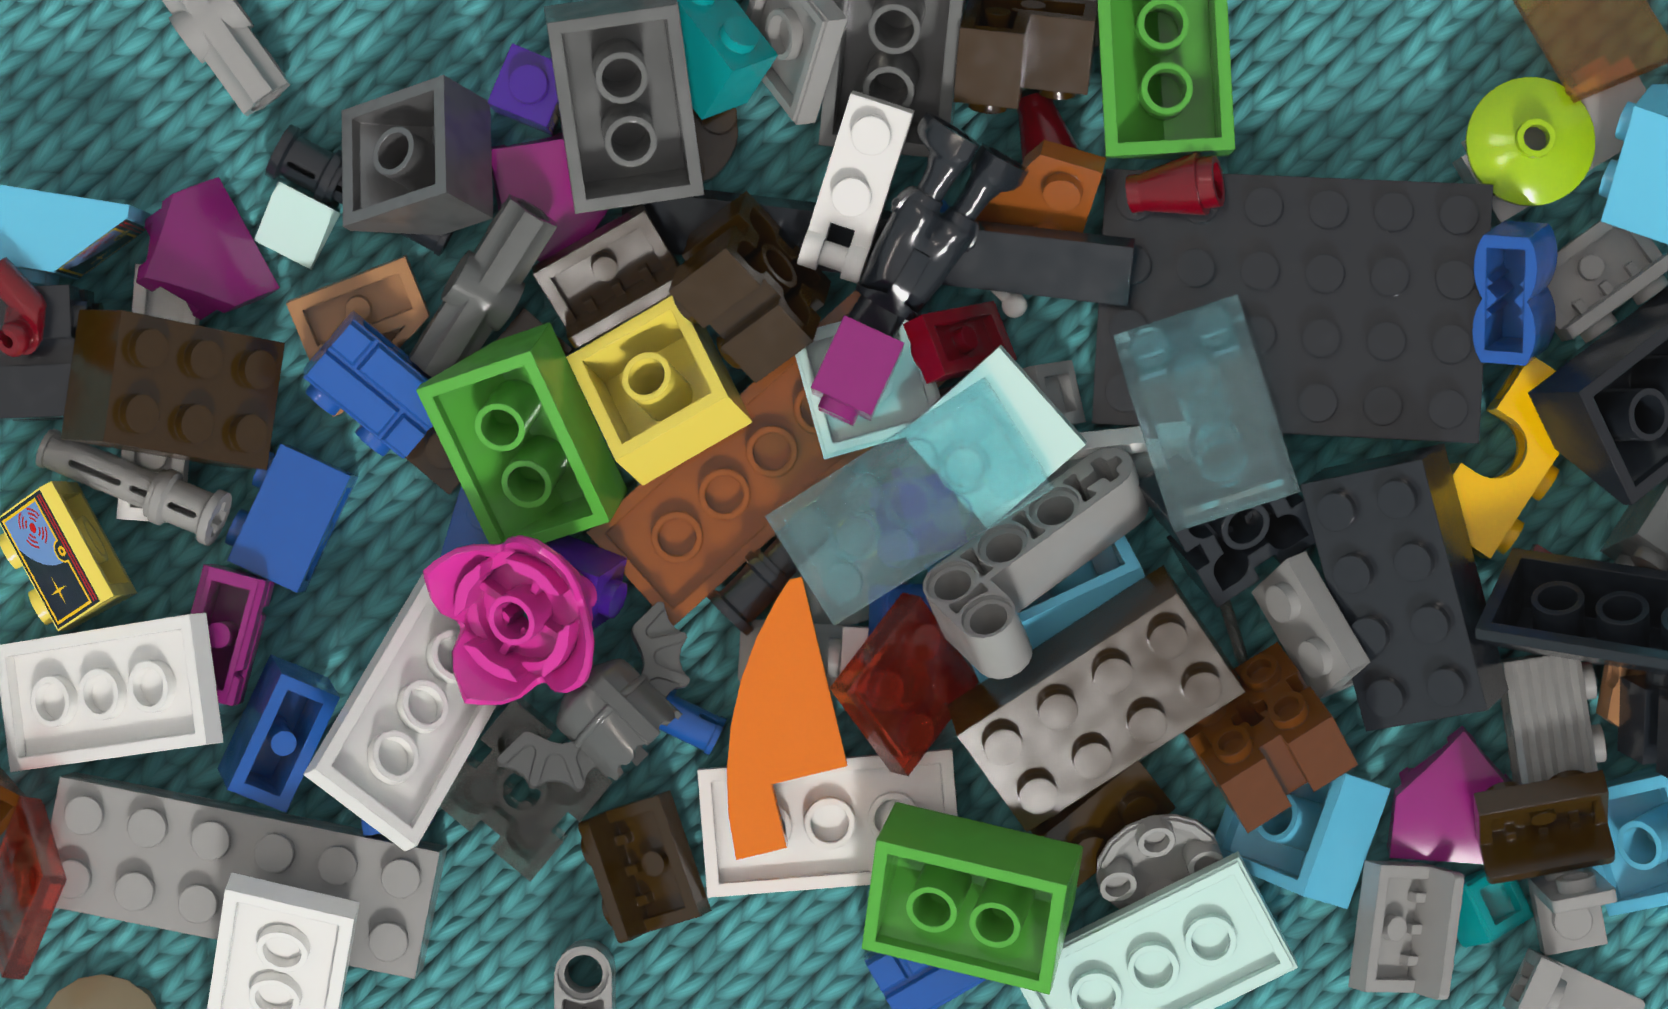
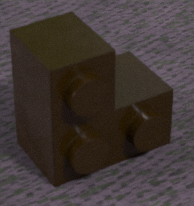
(1024, 46)

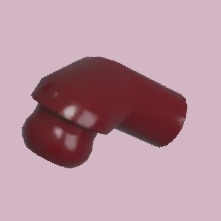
(23, 313)

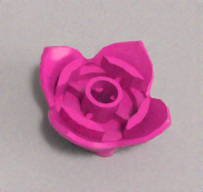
(497, 648)

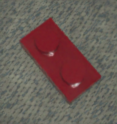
(956, 340)

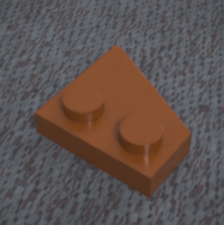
(1055, 191)

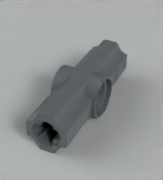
(484, 286)

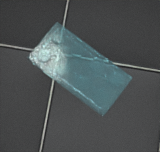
(910, 501)

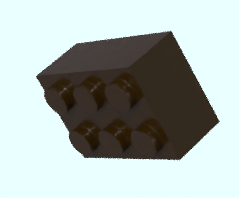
(172, 389)

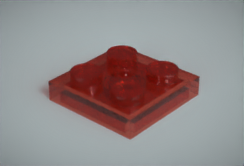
(903, 683)

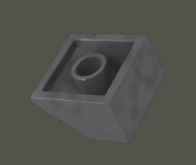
(417, 160)

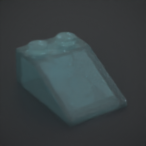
(1206, 413)

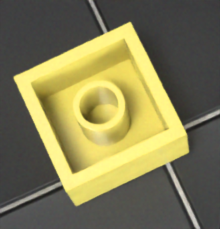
(658, 391)

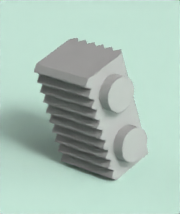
(1550, 717)

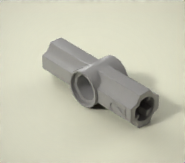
(223, 38)

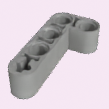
(1026, 555)

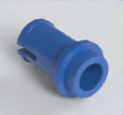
(695, 726)

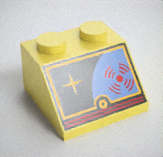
(63, 555)

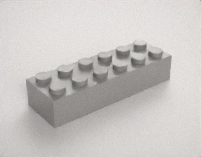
(169, 855)

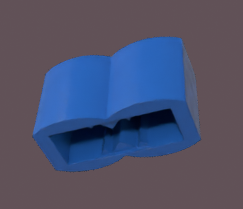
(1516, 305)

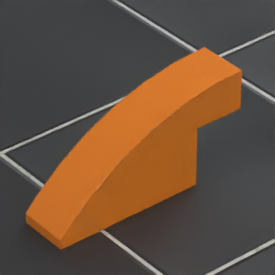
(779, 723)

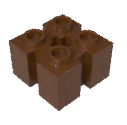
(1269, 740)

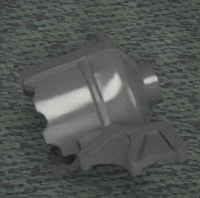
(609, 713)

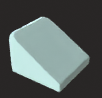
(296, 225)

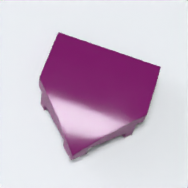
(541, 177)
(204, 252)
(1436, 803)

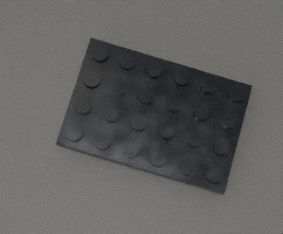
(1347, 286)

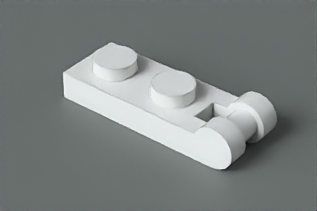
(856, 184)

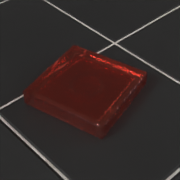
(28, 885)

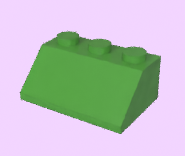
(1165, 78)
(524, 439)
(971, 897)

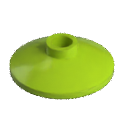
(1503, 159)

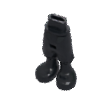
(921, 242)

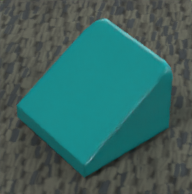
(1490, 909)

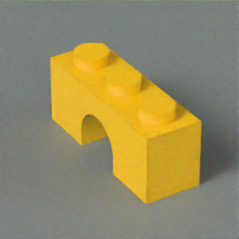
(1495, 503)

